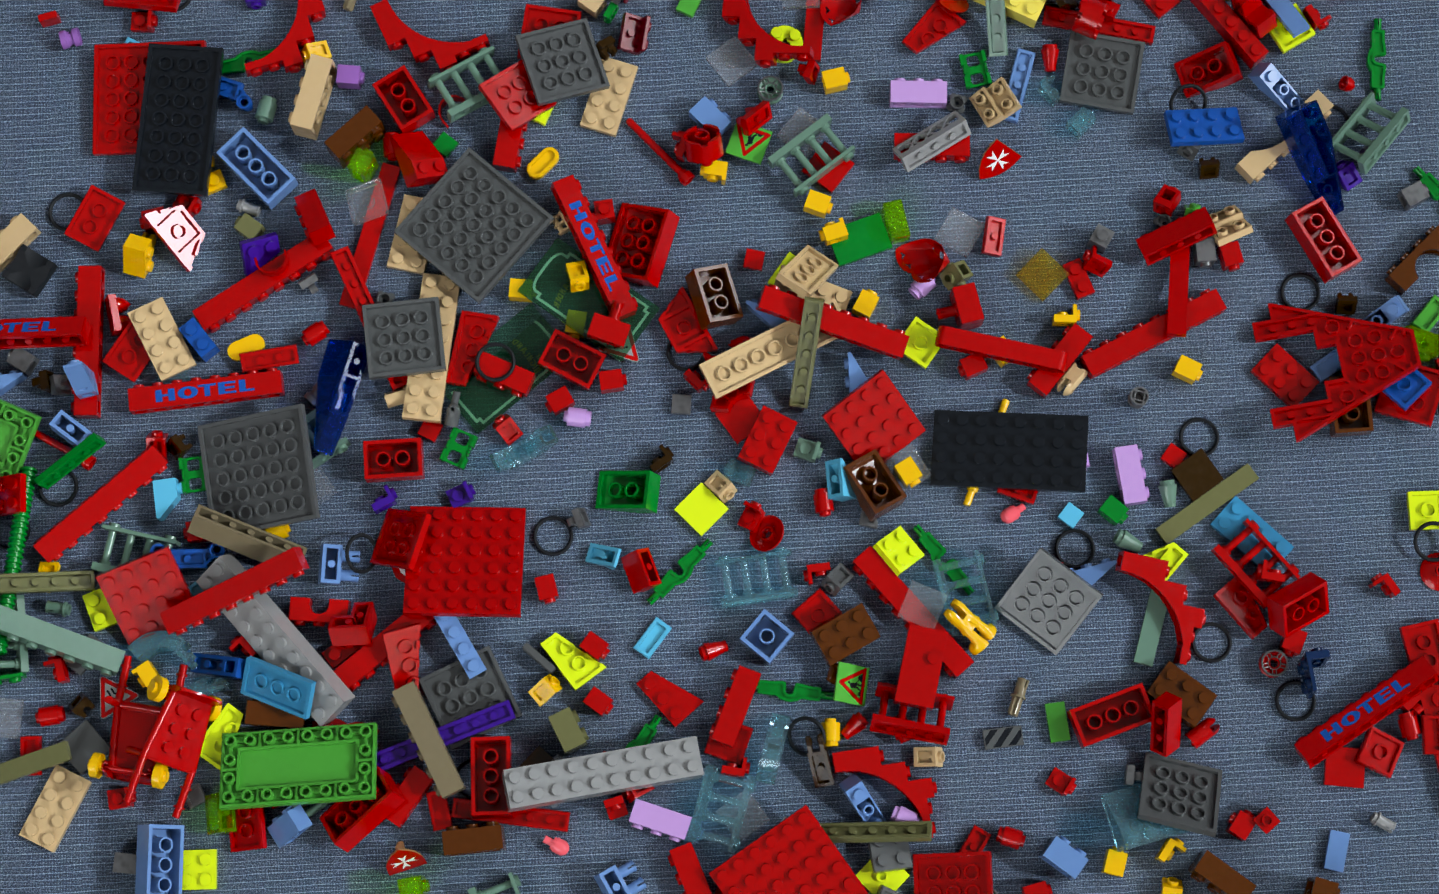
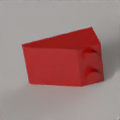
(1209, 69)
(418, 159)

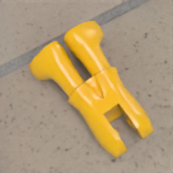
(965, 622)

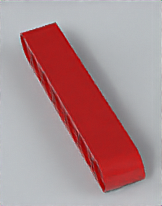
(1001, 349)

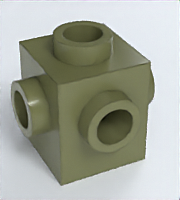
(955, 274)

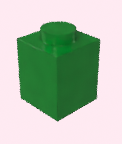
(1113, 511)

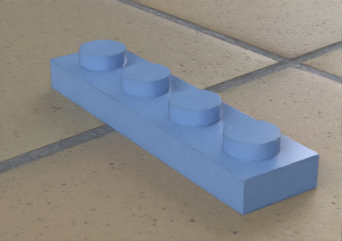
(461, 645)

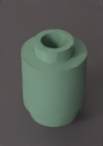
(266, 110)

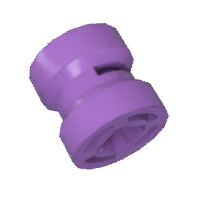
(70, 38)

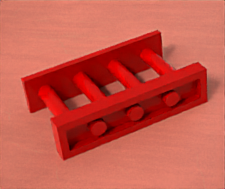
(1236, 567)
(910, 729)

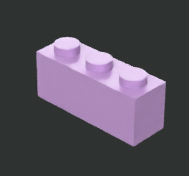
(918, 93)
(1130, 475)
(660, 820)

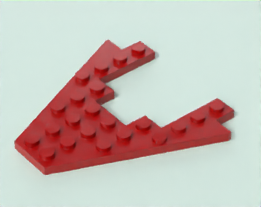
(1368, 353)

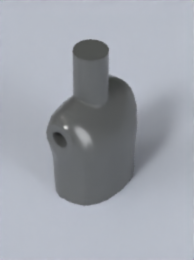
(453, 416)

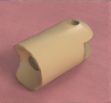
(1072, 379)
(395, 397)

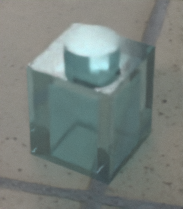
(1081, 122)

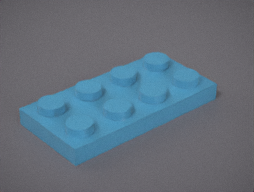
(1230, 524)
(278, 687)

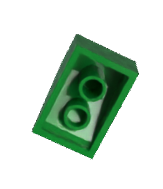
(628, 491)

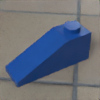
(219, 666)

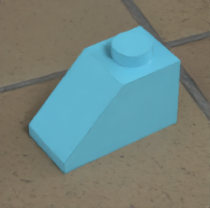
(837, 481)
(166, 496)

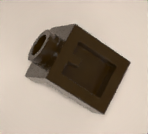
(659, 463)

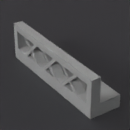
(934, 141)

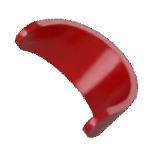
(443, 103)
(276, 272)

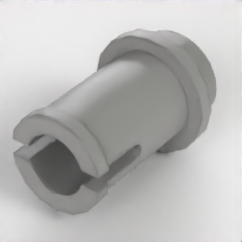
(247, 207)
(1382, 822)

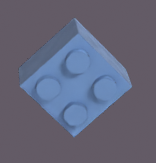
(766, 637)
(1063, 857)

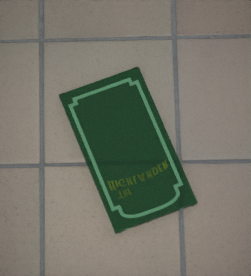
(550, 289)
(527, 338)

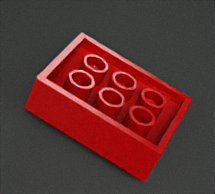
(643, 242)

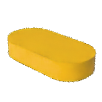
(543, 163)
(250, 343)

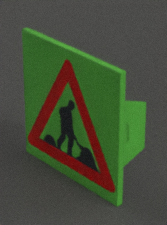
(749, 147)
(851, 684)

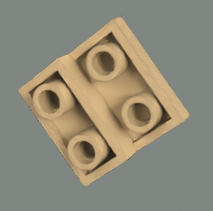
(995, 102)
(1229, 225)

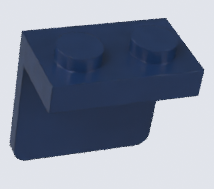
(1310, 660)

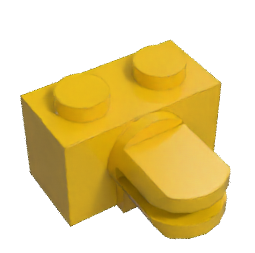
(138, 254)

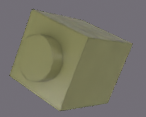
(248, 227)

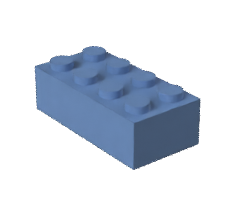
(257, 168)
(159, 859)

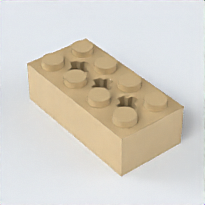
(313, 96)

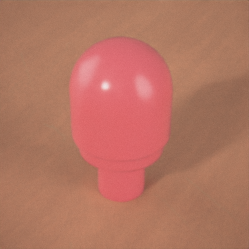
(1012, 513)
(557, 845)

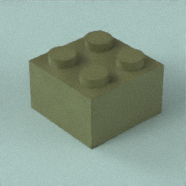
(568, 731)

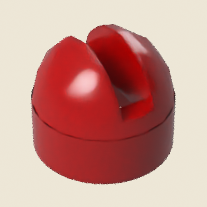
(1346, 84)

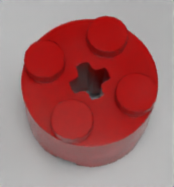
(1090, 18)
(703, 144)

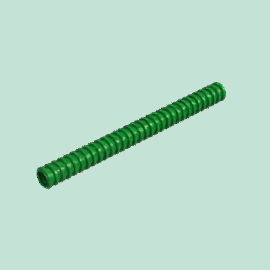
(17, 544)

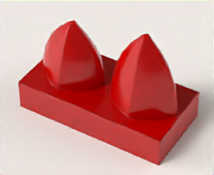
(755, 117)
(114, 306)

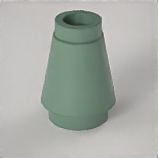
(1168, 492)
(1127, 541)

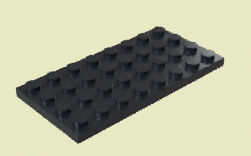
(178, 120)
(1009, 451)

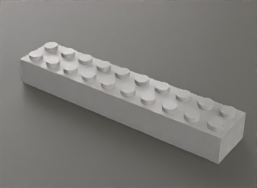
(280, 642)
(602, 774)

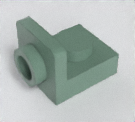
(808, 450)

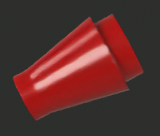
(1050, 56)
(712, 649)
(854, 725)

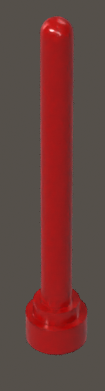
(684, 176)
(87, 464)

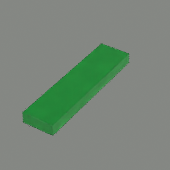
(70, 461)

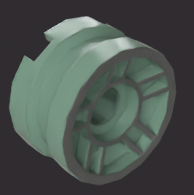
(773, 83)

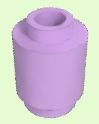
(920, 290)
(577, 417)
(904, 814)

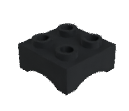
(29, 271)

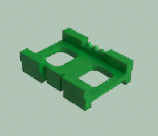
(981, 68)
(464, 450)
(188, 475)

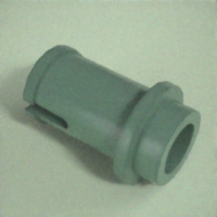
(58, 608)

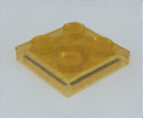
(1042, 274)

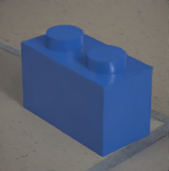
(199, 339)

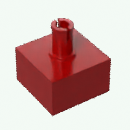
(964, 306)
(609, 328)

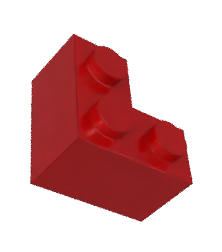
(1255, 16)
(354, 628)

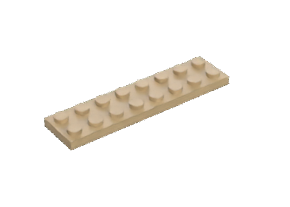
(756, 357)
(427, 391)

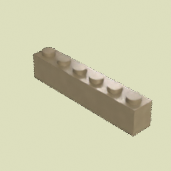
(238, 535)
(428, 739)

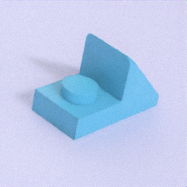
(603, 555)

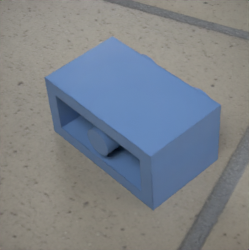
(707, 113)
(69, 428)
(289, 825)

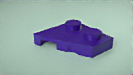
(262, 248)

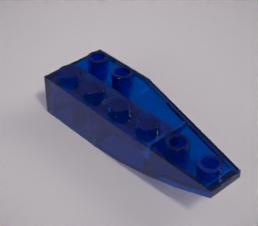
(1312, 151)
(336, 391)

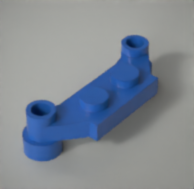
(234, 91)
(193, 557)

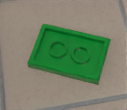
(864, 240)

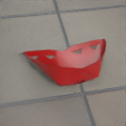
(839, 10)
(922, 258)

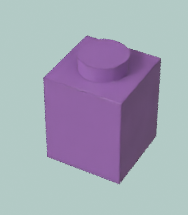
(349, 77)

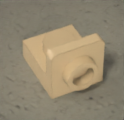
(721, 486)
(928, 756)

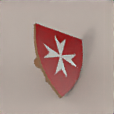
(997, 159)
(403, 859)

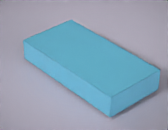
(652, 638)

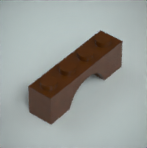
(1405, 274)

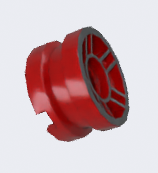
(1279, 658)

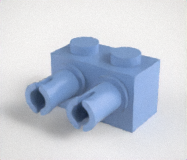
(330, 565)
(611, 880)

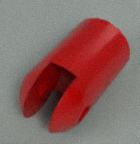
(1202, 732)

